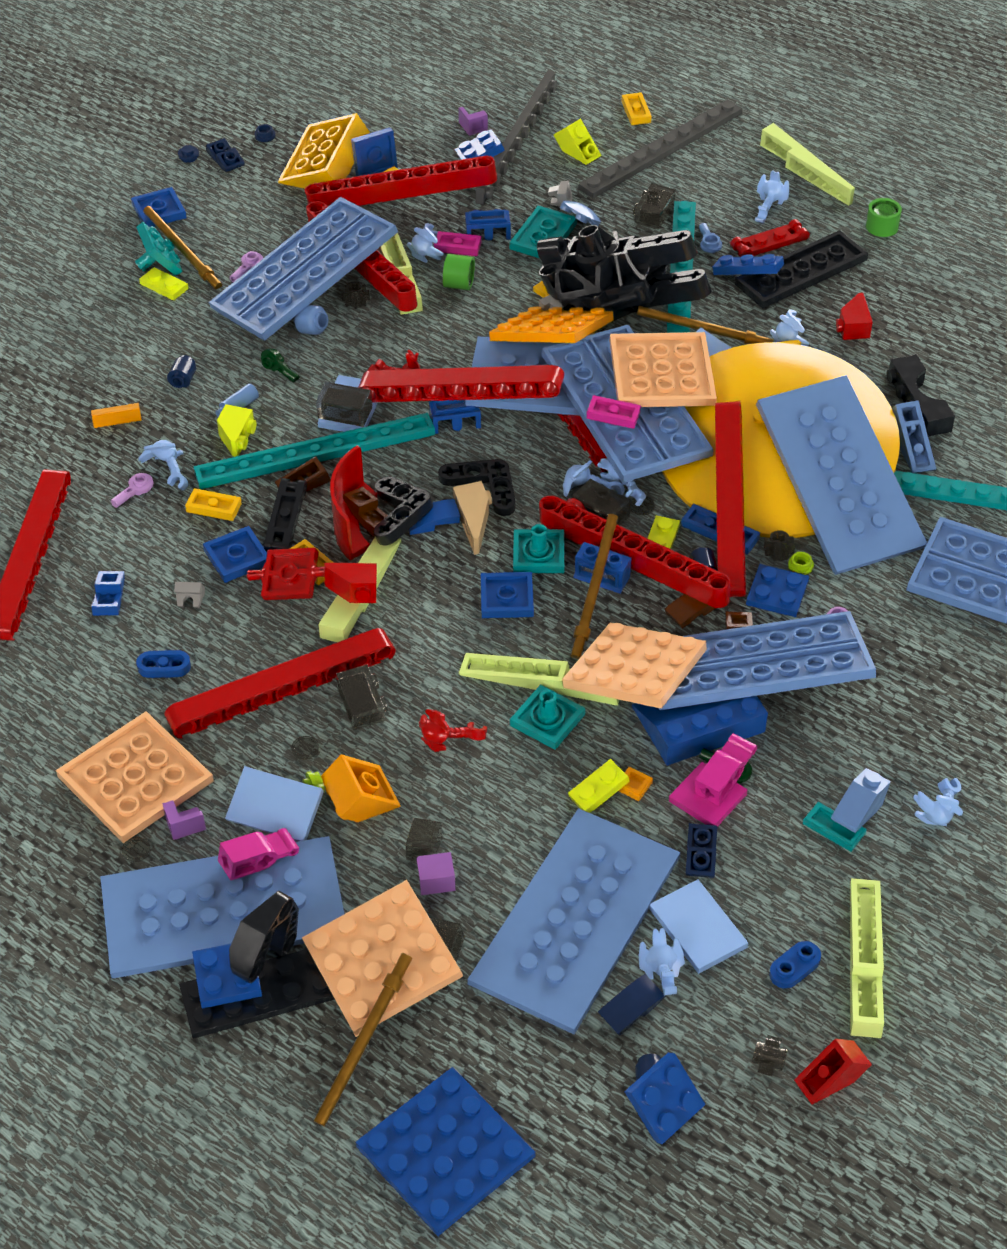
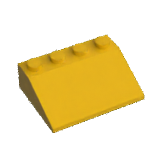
(324, 152)

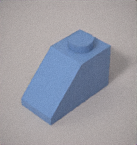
(861, 800)

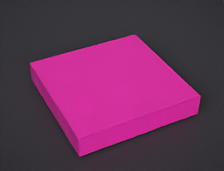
(700, 808)

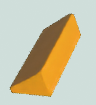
(116, 415)

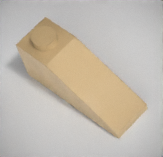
(473, 507)

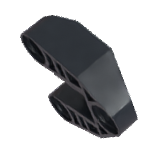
(268, 926)

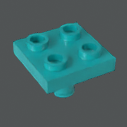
(157, 250)
(538, 550)
(547, 717)

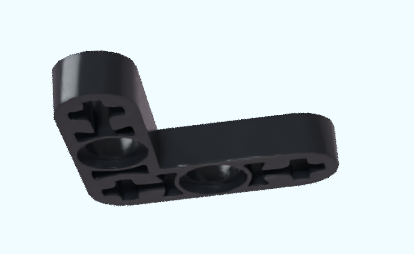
(487, 474)
(414, 505)

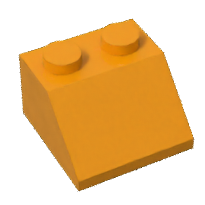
(358, 789)

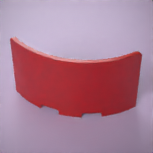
(346, 478)

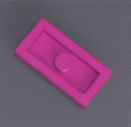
(458, 243)
(613, 411)

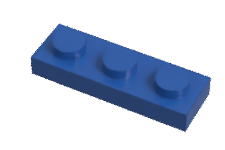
(748, 265)
(705, 523)

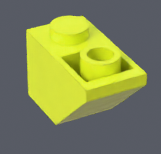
(577, 142)
(235, 426)

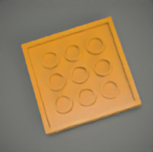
(552, 325)

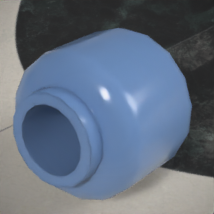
(311, 320)

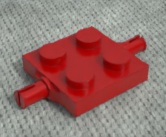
(288, 574)

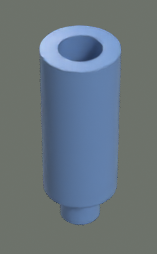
(240, 398)

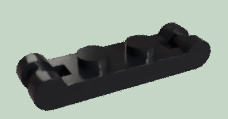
(285, 514)

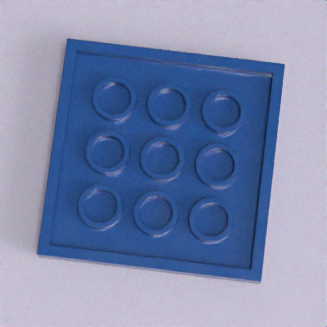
(445, 1150)

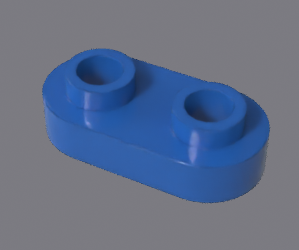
(164, 663)
(796, 963)

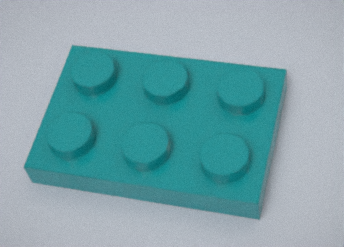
(540, 225)

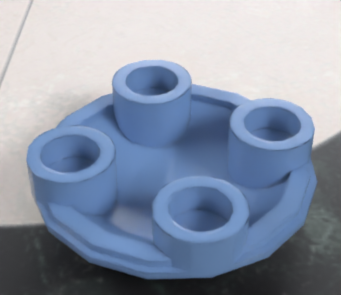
(582, 212)

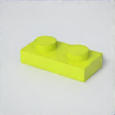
(163, 283)
(664, 531)
(599, 786)

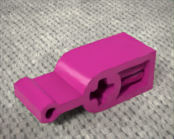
(724, 769)
(255, 852)

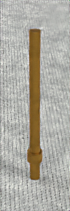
(205, 271)
(748, 337)
(582, 630)
(392, 984)

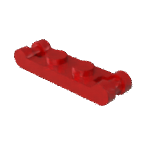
(770, 239)

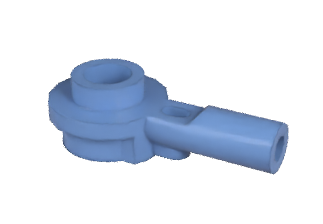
(711, 242)

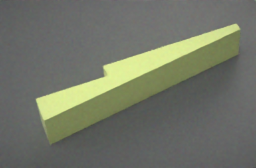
(806, 164)
(395, 253)
(342, 615)
(524, 673)
(866, 959)

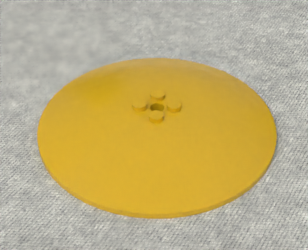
(753, 374)

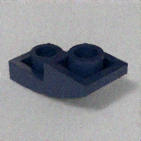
(224, 155)
(701, 850)
(631, 1004)

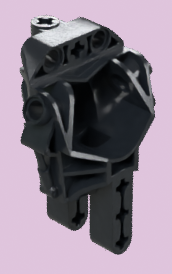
(620, 271)

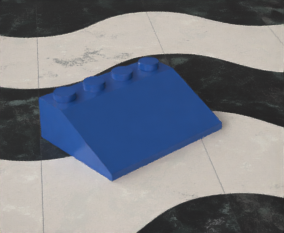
(688, 729)

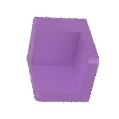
(474, 122)
(184, 822)
(436, 873)

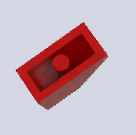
(855, 319)
(352, 581)
(832, 1070)

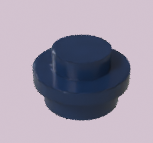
(264, 133)
(188, 153)

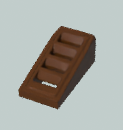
(306, 469)

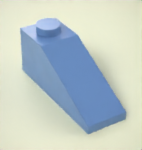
(914, 437)

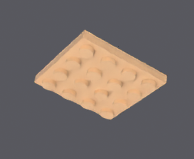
(662, 369)
(635, 664)
(133, 774)
(365, 946)

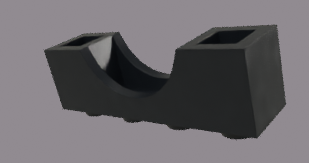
(907, 376)

